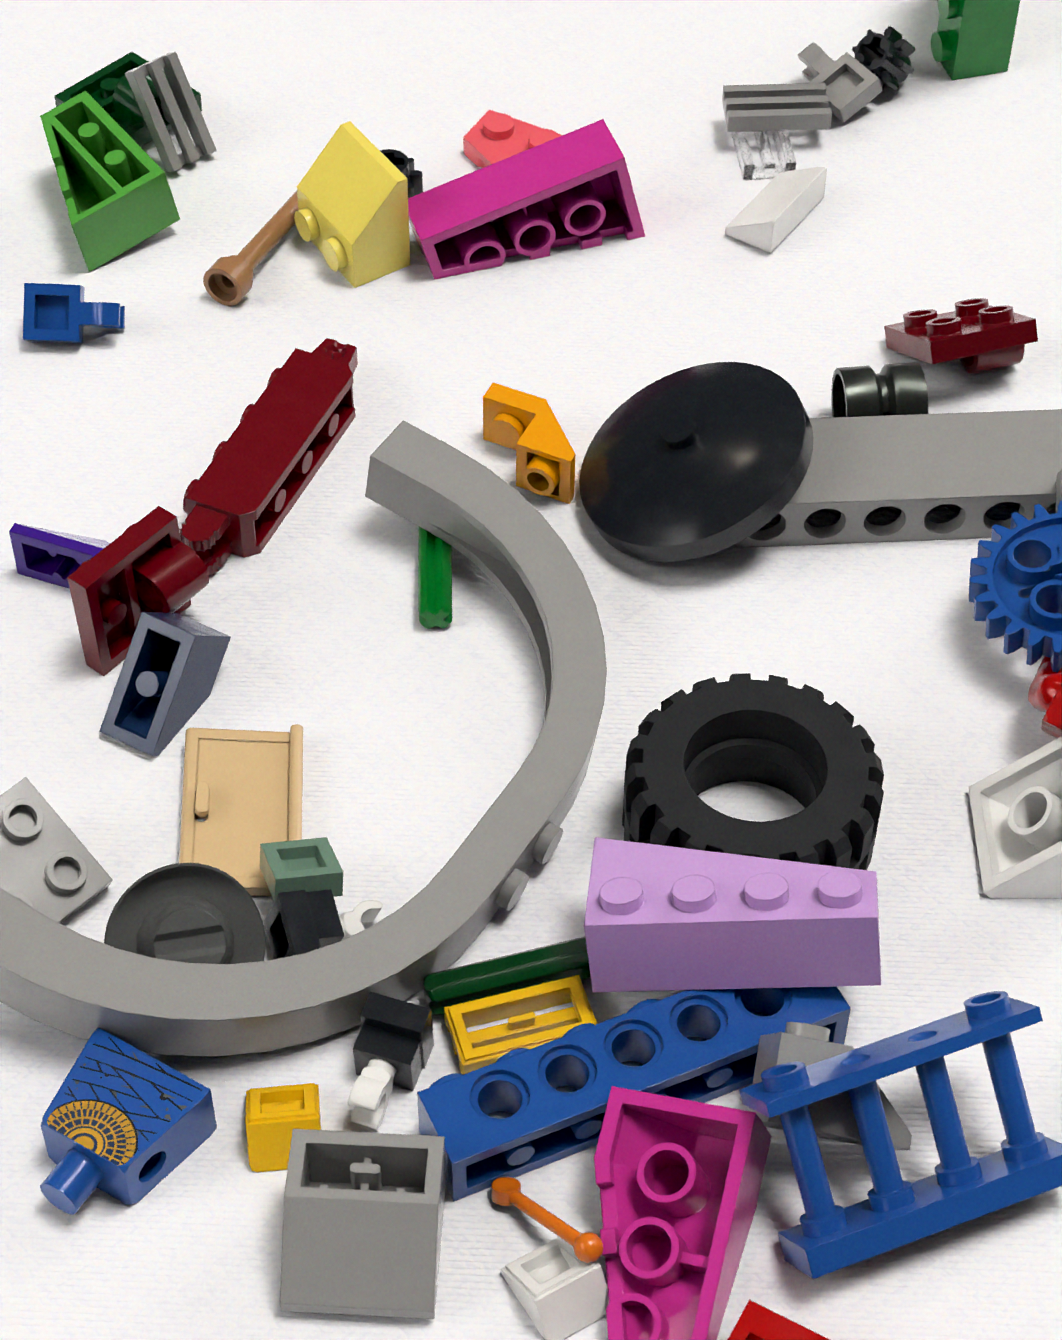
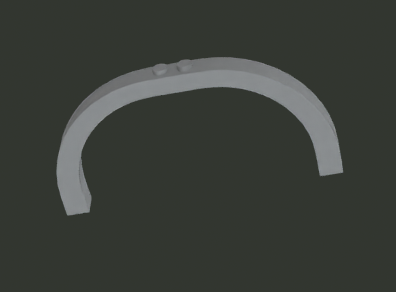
(315, 994)

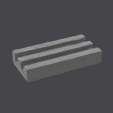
(187, 103)
(776, 107)

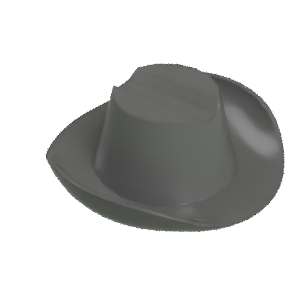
(188, 917)

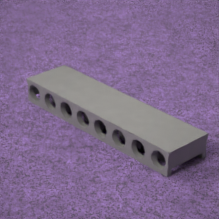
(917, 465)

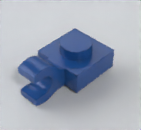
(60, 313)

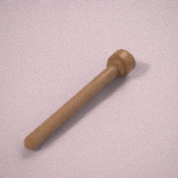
(232, 276)

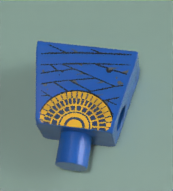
(120, 1124)

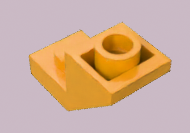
(542, 450)

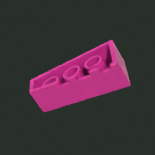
(528, 204)

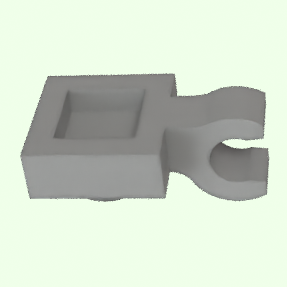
(846, 80)

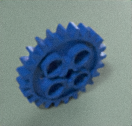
(1020, 585)

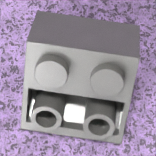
(362, 1223)

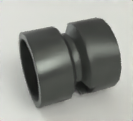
(894, 391)

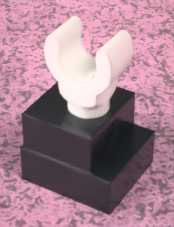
(311, 921)
(388, 1053)

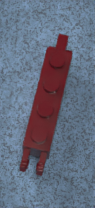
(271, 455)

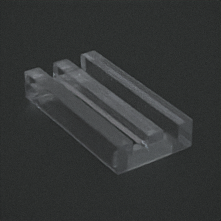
(769, 168)

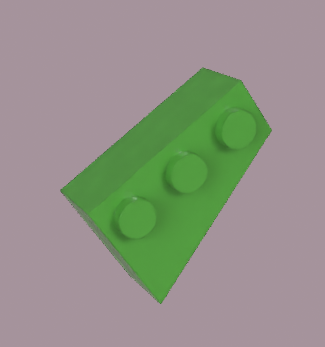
(107, 180)

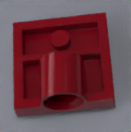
(975, 333)
(133, 575)

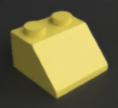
(355, 208)

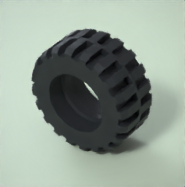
(760, 736)

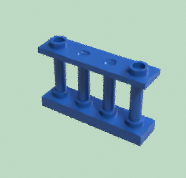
(962, 1183)

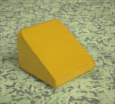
(273, 1116)

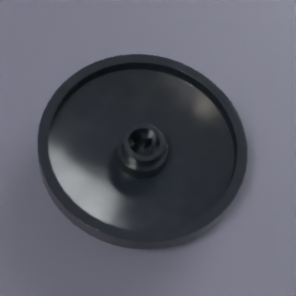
(696, 461)

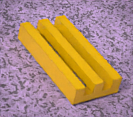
(523, 1028)

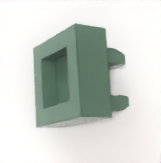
(301, 866)

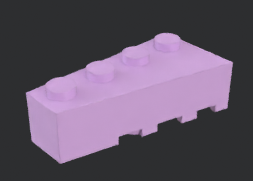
(726, 921)

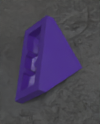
(51, 553)

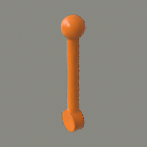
(507, 1192)

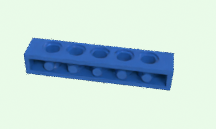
(590, 1057)

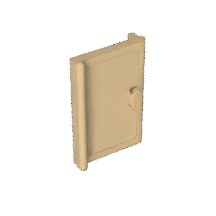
(246, 792)

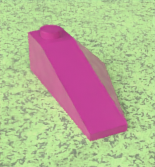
(675, 1211)

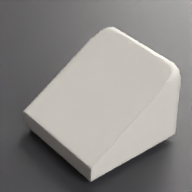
(558, 1289)

